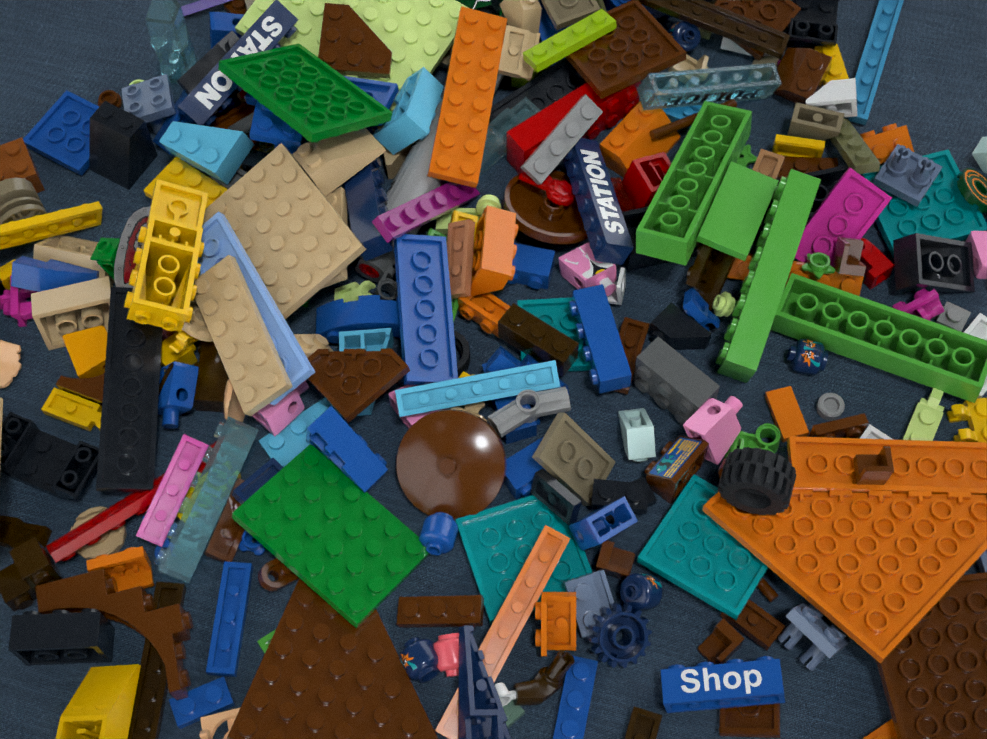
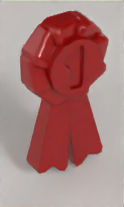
(557, 191)

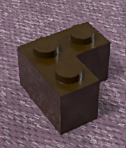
(30, 568)

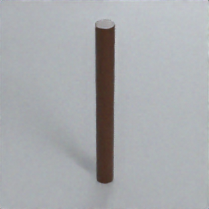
(681, 123)

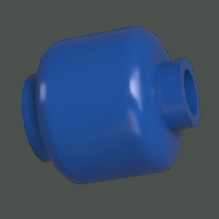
(438, 533)

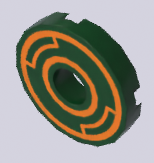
(973, 188)

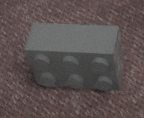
(672, 380)

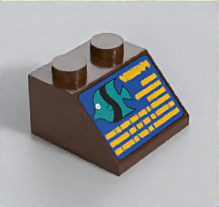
(676, 466)

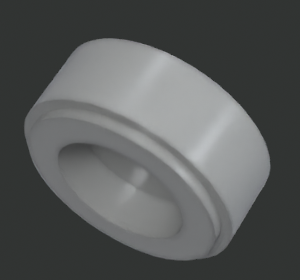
(830, 406)

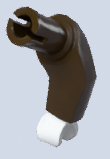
(543, 685)

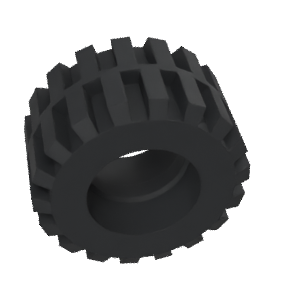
(757, 481)

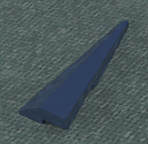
(479, 703)

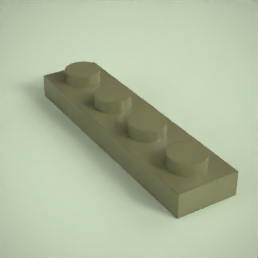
(855, 150)

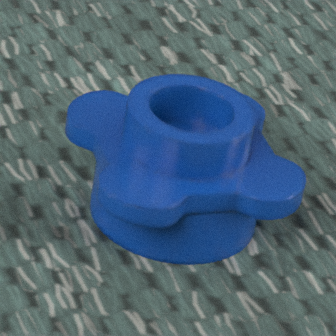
(247, 544)

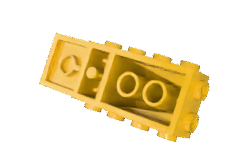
(168, 258)

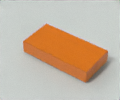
(786, 413)

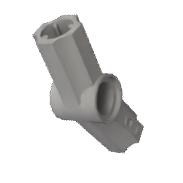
(544, 403)

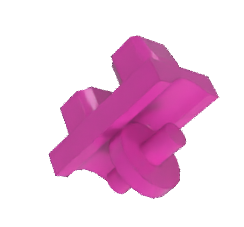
(15, 303)
(924, 306)

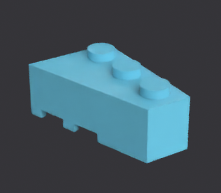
(413, 112)
(208, 148)
(370, 341)

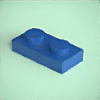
(201, 702)

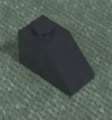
(679, 330)

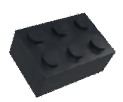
(62, 637)

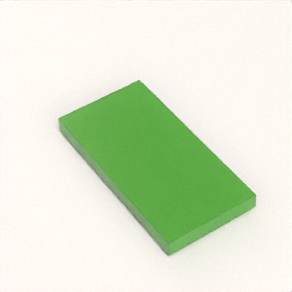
(737, 211)

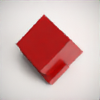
(645, 178)

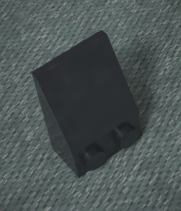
(206, 64)
(933, 264)

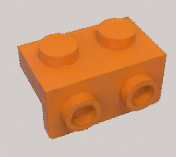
(886, 141)
(484, 310)
(128, 567)
(558, 621)

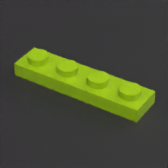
(569, 40)

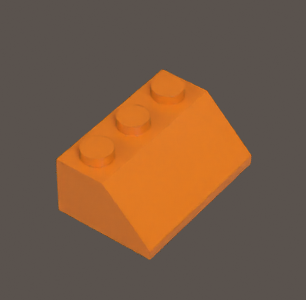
(633, 140)
(493, 251)

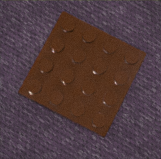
(627, 52)

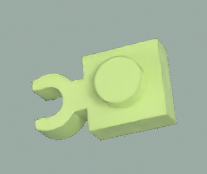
(353, 290)

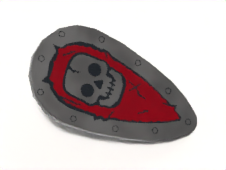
(127, 247)

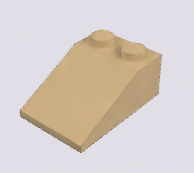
(337, 158)

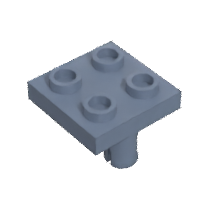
(150, 100)
(907, 175)
(826, 637)

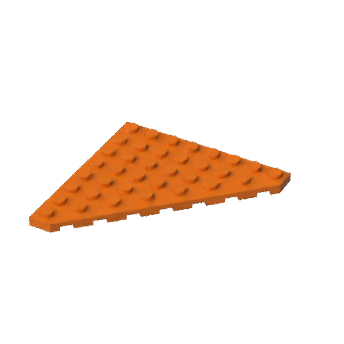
(866, 557)

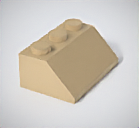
(69, 250)
(71, 309)

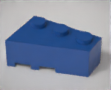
(346, 450)

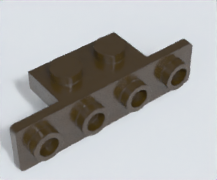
(709, 272)

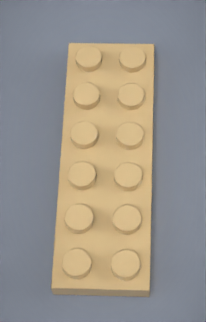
(240, 336)

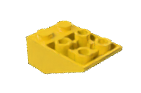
(101, 704)

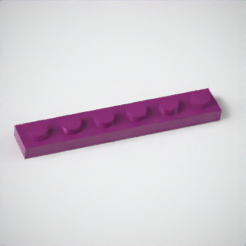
(423, 209)

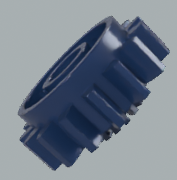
(605, 632)

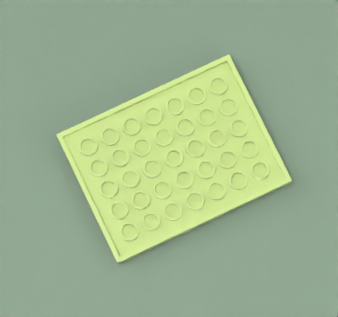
(413, 30)

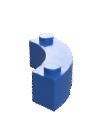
(363, 314)

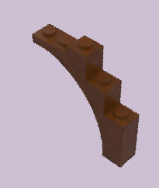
(131, 607)

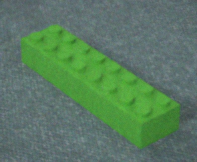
(692, 182)
(767, 276)
(883, 337)

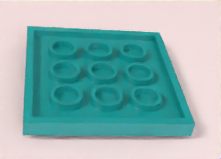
(940, 212)
(501, 541)
(701, 554)

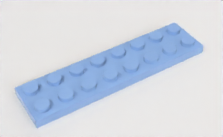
(222, 241)

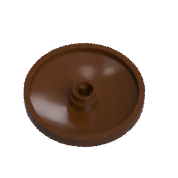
(542, 217)
(451, 463)

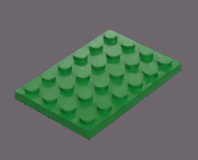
(305, 92)
(332, 535)

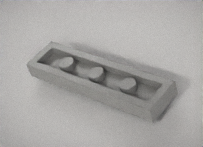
(561, 139)

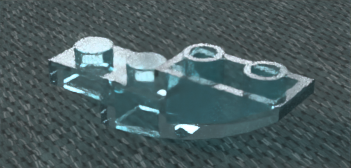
(496, 136)

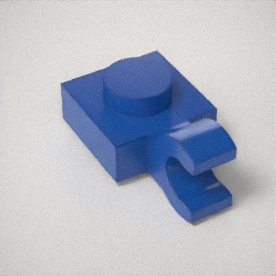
(698, 308)

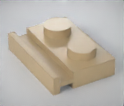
(514, 44)

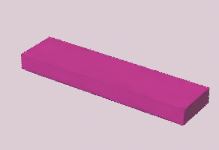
(172, 490)

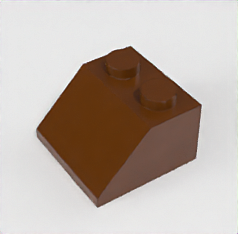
(802, 73)

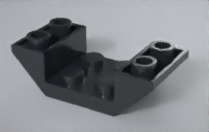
(815, 22)
(44, 459)

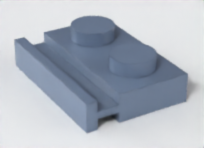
(591, 595)

